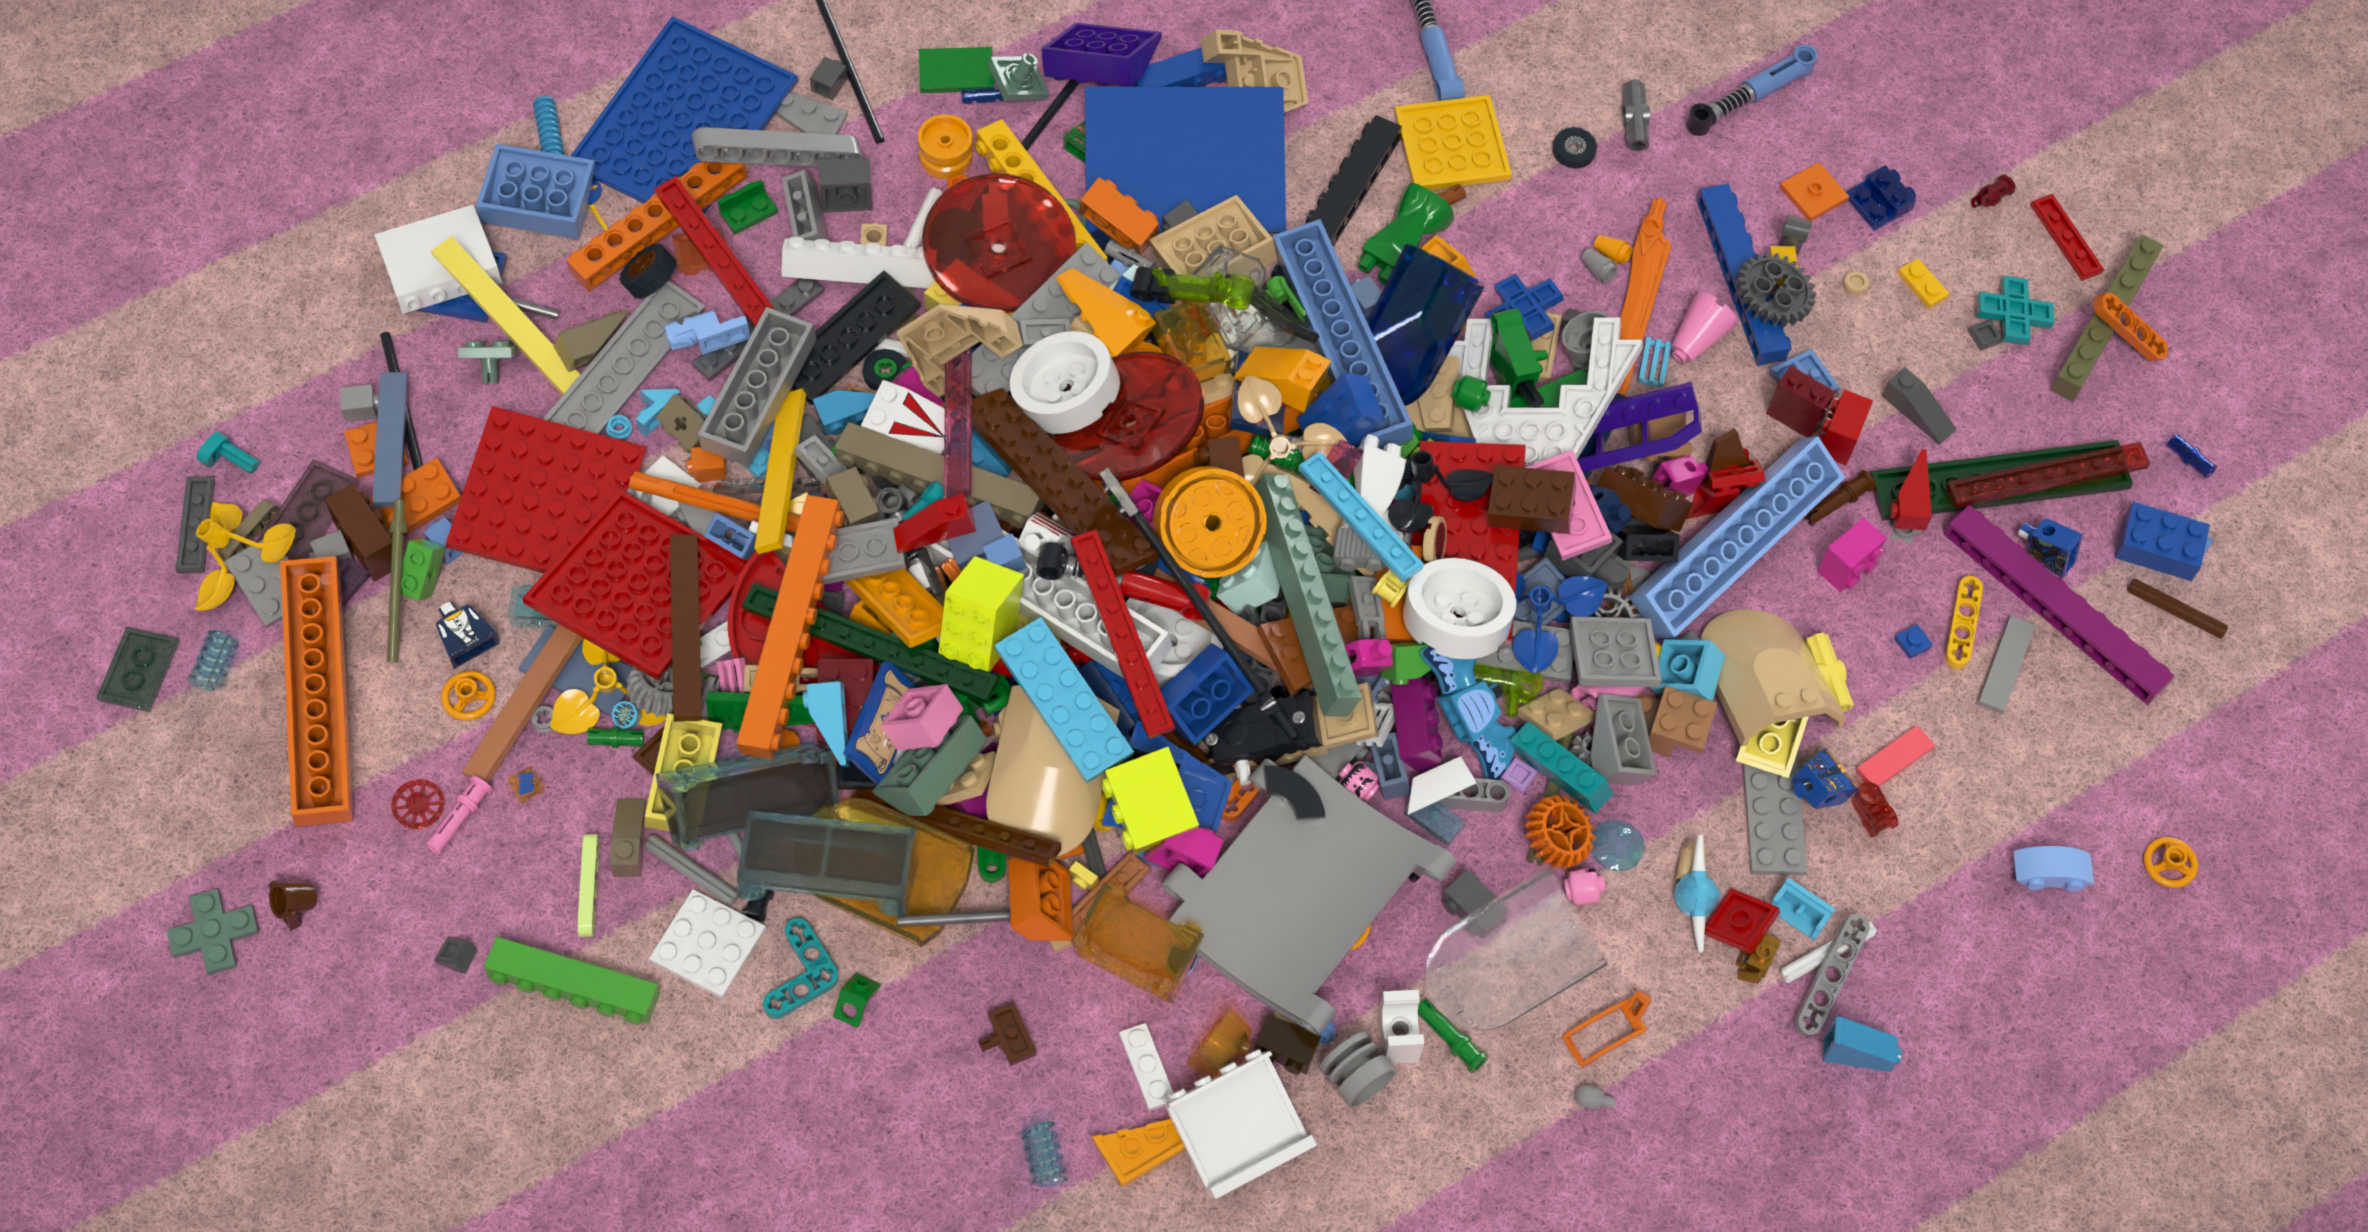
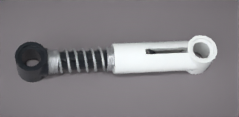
(915, 565)

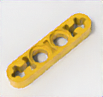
(1963, 622)

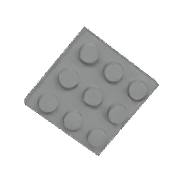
(1615, 652)

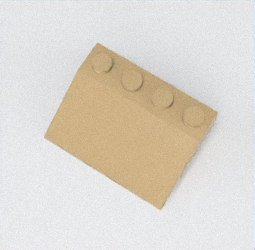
(1223, 224)

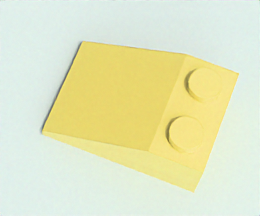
(1774, 747)

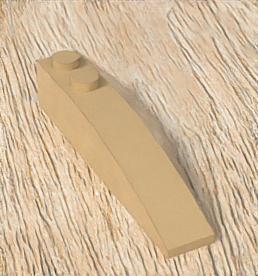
(1319, 510)

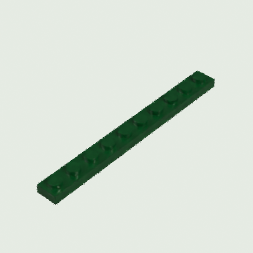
(884, 647)

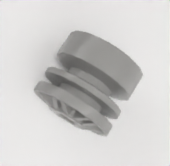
(1578, 338)
(1354, 1065)

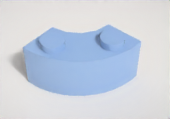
(2053, 867)

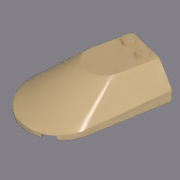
(1767, 673)
(1036, 782)

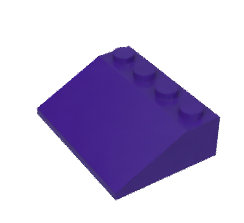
(1100, 54)

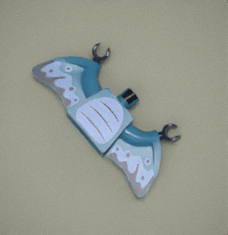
(1473, 711)

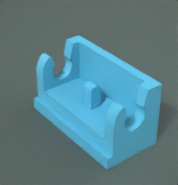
(1802, 909)

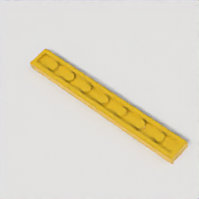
(780, 473)

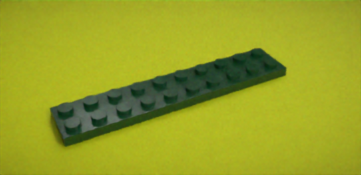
(1891, 480)

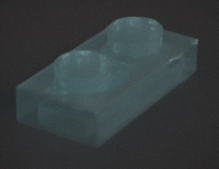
(1438, 822)

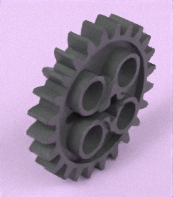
(1792, 299)

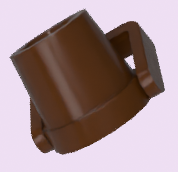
(290, 899)

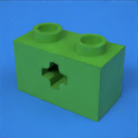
(421, 568)

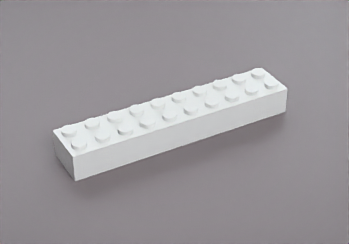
(1072, 614)

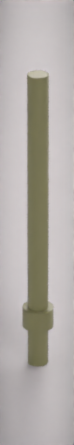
(398, 528)

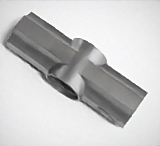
(1636, 115)

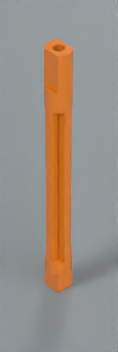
(703, 498)

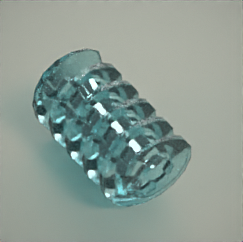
(211, 660)
(1042, 1156)

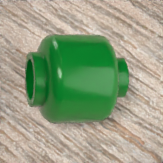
(1470, 393)

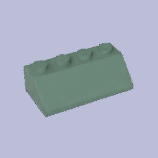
(927, 773)

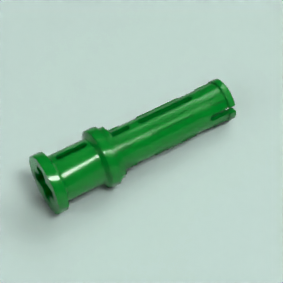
(1459, 1044)

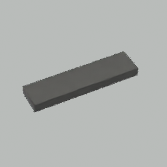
(196, 508)

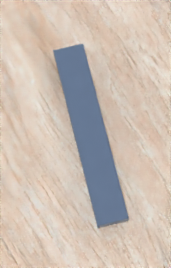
(390, 439)

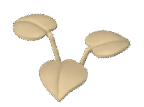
(1262, 398)

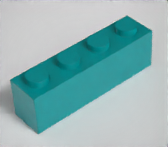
(1561, 767)

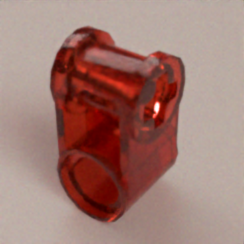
(1875, 814)

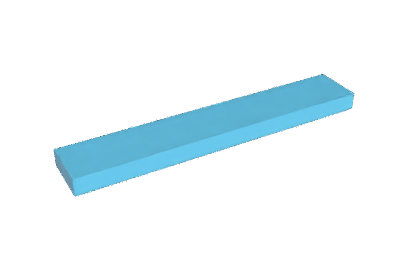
(1361, 517)

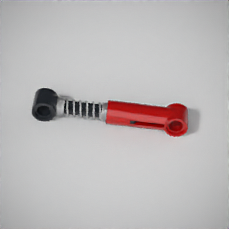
(1055, 563)

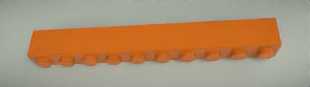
(790, 627)

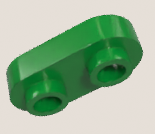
(991, 858)

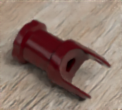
(1991, 194)

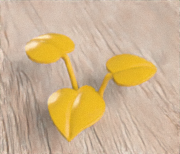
(217, 533)
(575, 712)

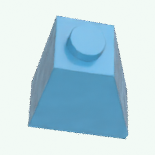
(1860, 1046)

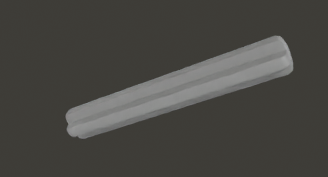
(691, 870)

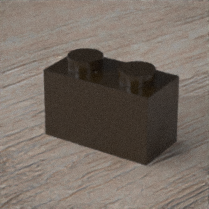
(1288, 1044)

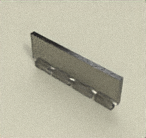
(756, 485)

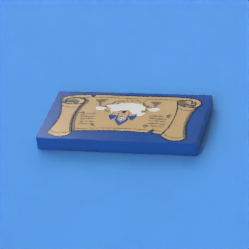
(868, 744)

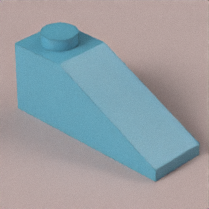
(828, 711)

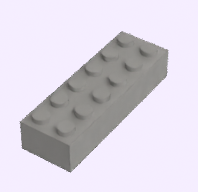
(757, 387)

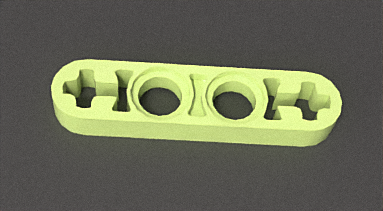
(588, 885)

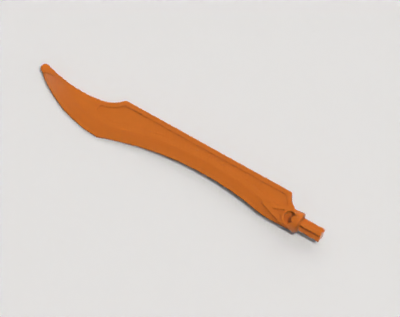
(1647, 270)

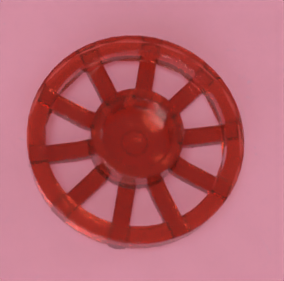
(417, 804)

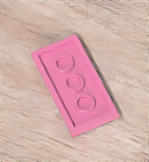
(1587, 525)

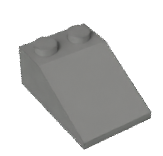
(1621, 741)

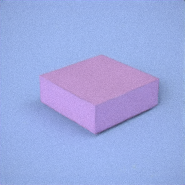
(1519, 775)

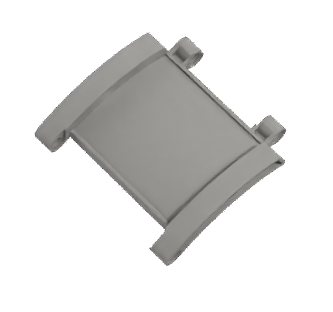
(1299, 893)

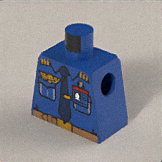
(1823, 781)

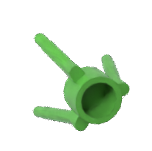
(1281, 292)

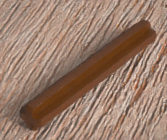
(2177, 608)

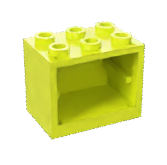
(979, 613)
(1149, 800)

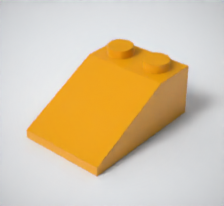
(1293, 371)

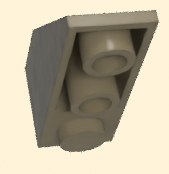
(582, 344)

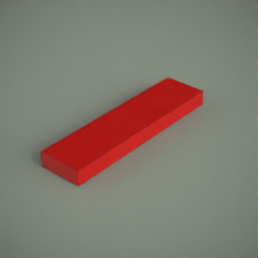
(2067, 237)

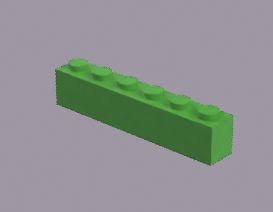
(571, 980)

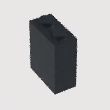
(1648, 543)

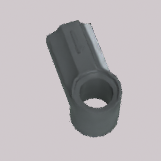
(1795, 232)

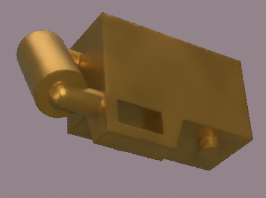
(1760, 961)

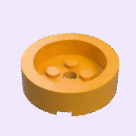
(1183, 513)

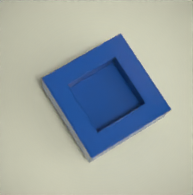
(1913, 641)

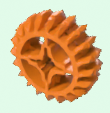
(1551, 841)

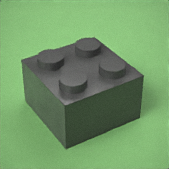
(845, 184)

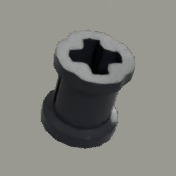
(756, 908)

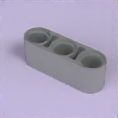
(1482, 800)

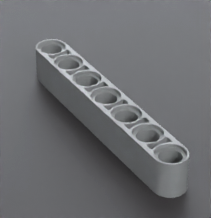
(771, 147)

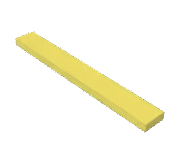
(504, 313)

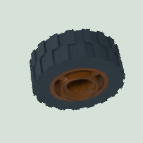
(648, 271)

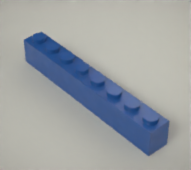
(1732, 249)

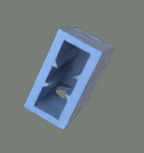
(741, 541)

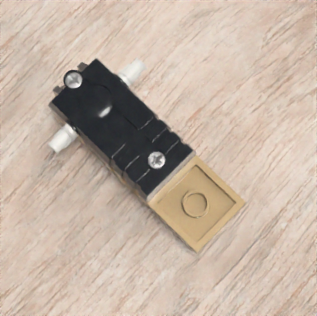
(1250, 736)

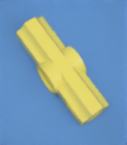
(1831, 668)

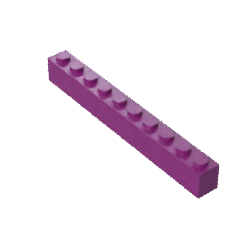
(2059, 605)

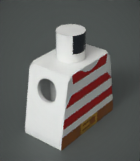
(1044, 529)

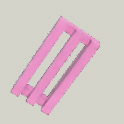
(727, 675)

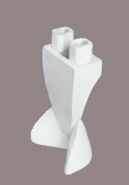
(1378, 476)

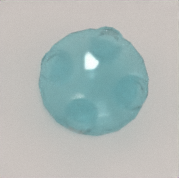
(1617, 845)

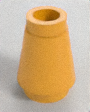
(1613, 248)

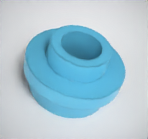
(619, 420)

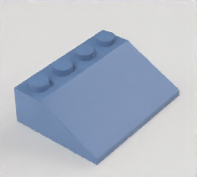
(536, 191)

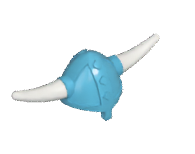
(1697, 894)

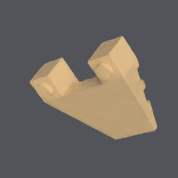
(1257, 65)
(949, 332)

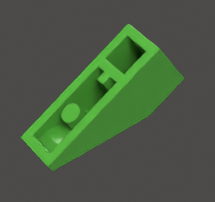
(1406, 663)

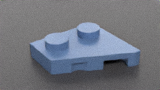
(1809, 364)

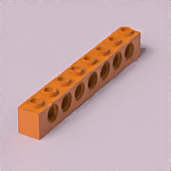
(652, 229)

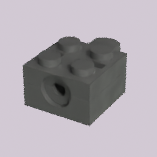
(1594, 563)

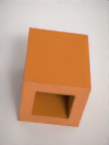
(706, 465)

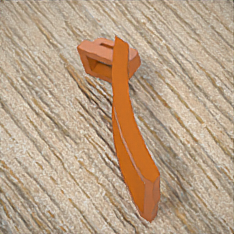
(1633, 1017)

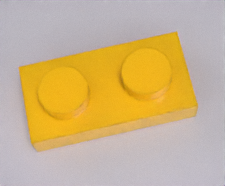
(1923, 283)

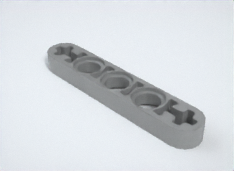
(1822, 984)

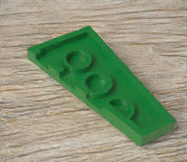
(730, 710)

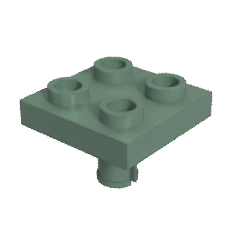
(1018, 78)
(489, 355)

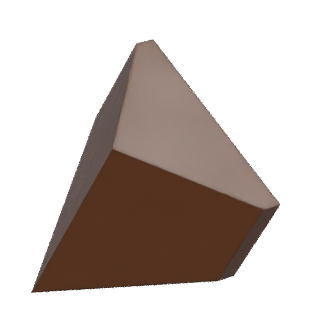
(1726, 452)

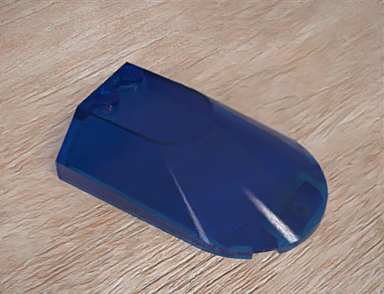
(1421, 318)

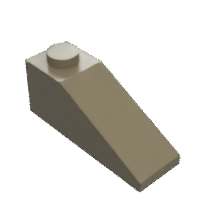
(628, 838)

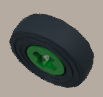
(882, 359)

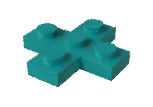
(2015, 310)

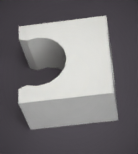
(1400, 1011)

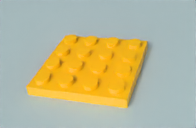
(1453, 142)

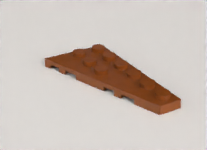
(1286, 652)

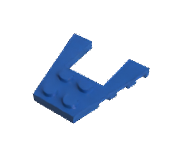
(1203, 785)

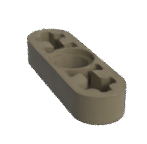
(251, 527)

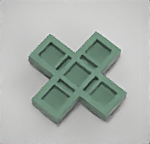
(212, 932)

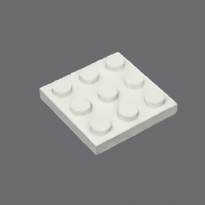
(707, 944)

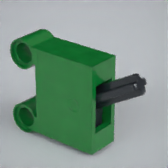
(1513, 357)

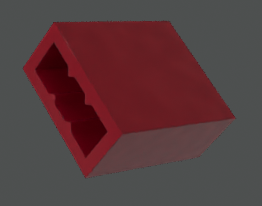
(1800, 402)

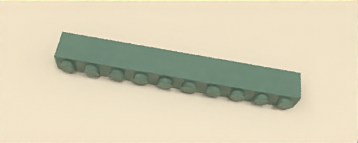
(1307, 598)

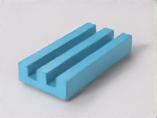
(1657, 344)

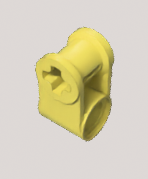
(1390, 588)

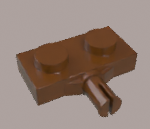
(1009, 1035)

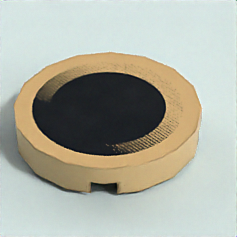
(1435, 539)

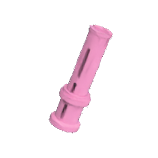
(465, 804)

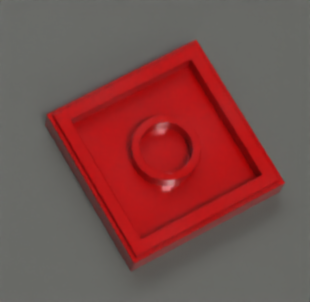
(1741, 921)

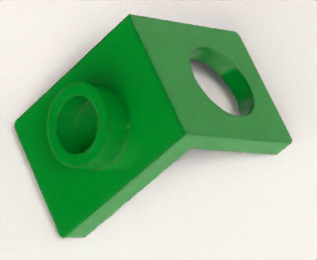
(858, 993)

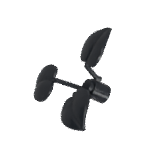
(1464, 484)

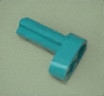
(220, 445)

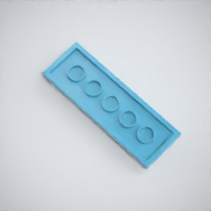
(1063, 700)

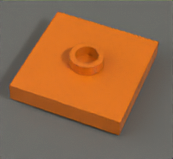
(1814, 191)

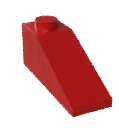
(1913, 502)
(936, 523)

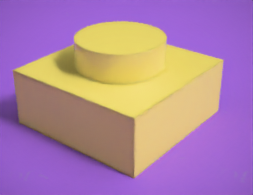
(1083, 877)

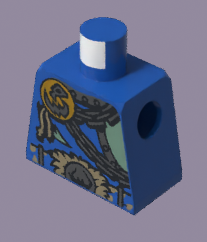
(2052, 545)

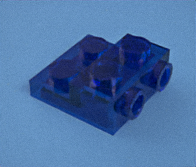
(1881, 197)

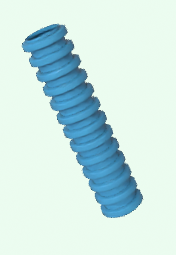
(548, 125)

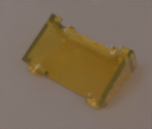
(1137, 943)

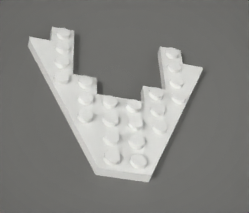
(1547, 430)

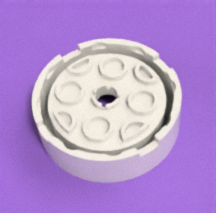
(1062, 360)
(1470, 590)
(1187, 635)

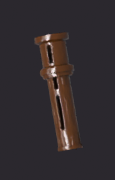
(1847, 493)

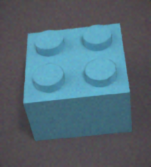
(1690, 667)

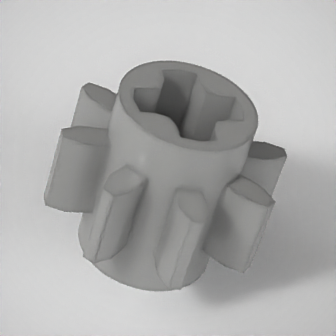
(1582, 748)

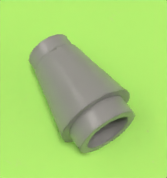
(1600, 266)

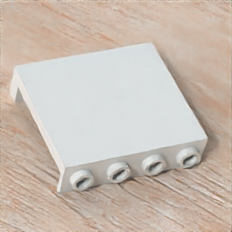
(414, 271)
(1238, 1124)

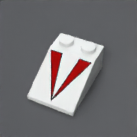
(906, 417)

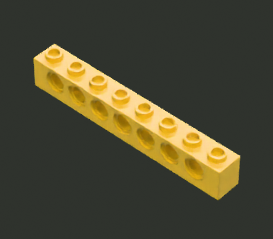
(1008, 156)

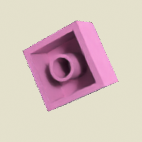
(922, 717)

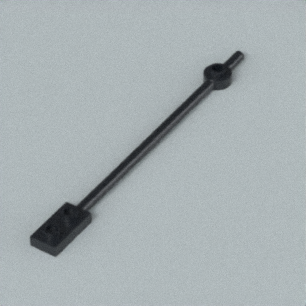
(1128, 507)

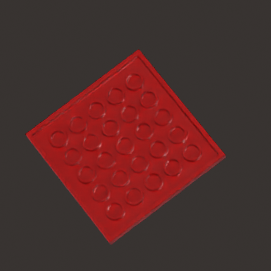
(537, 488)
(618, 583)

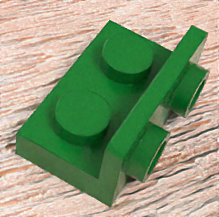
(746, 207)

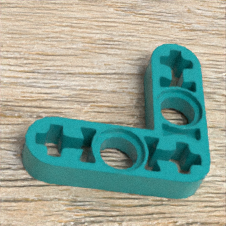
(813, 969)

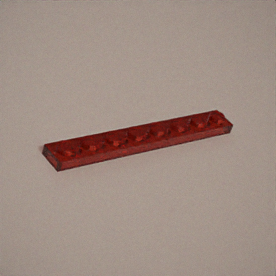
(2047, 475)

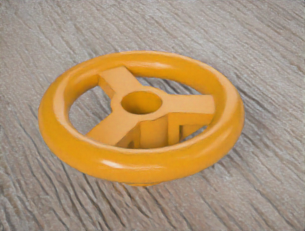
(465, 684)
(2178, 852)

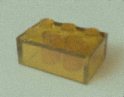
(1192, 338)

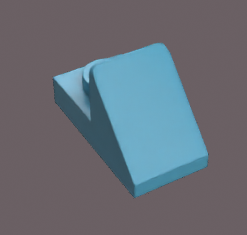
(655, 401)

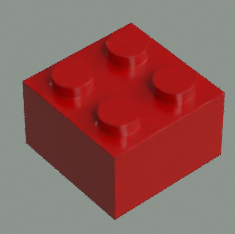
(1844, 425)

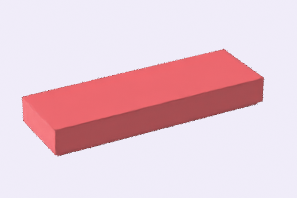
(1895, 757)

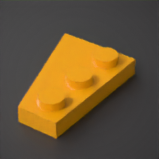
(1138, 1150)

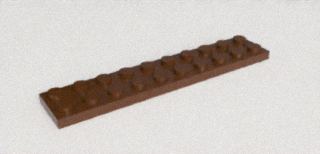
(1058, 480)

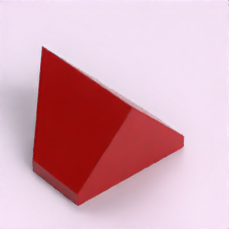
(1710, 500)

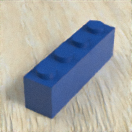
(1183, 71)

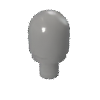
(1593, 1098)

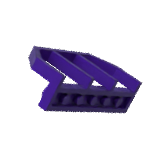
(1643, 409)

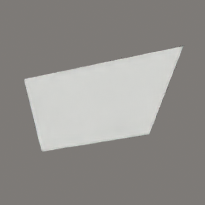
(1439, 784)

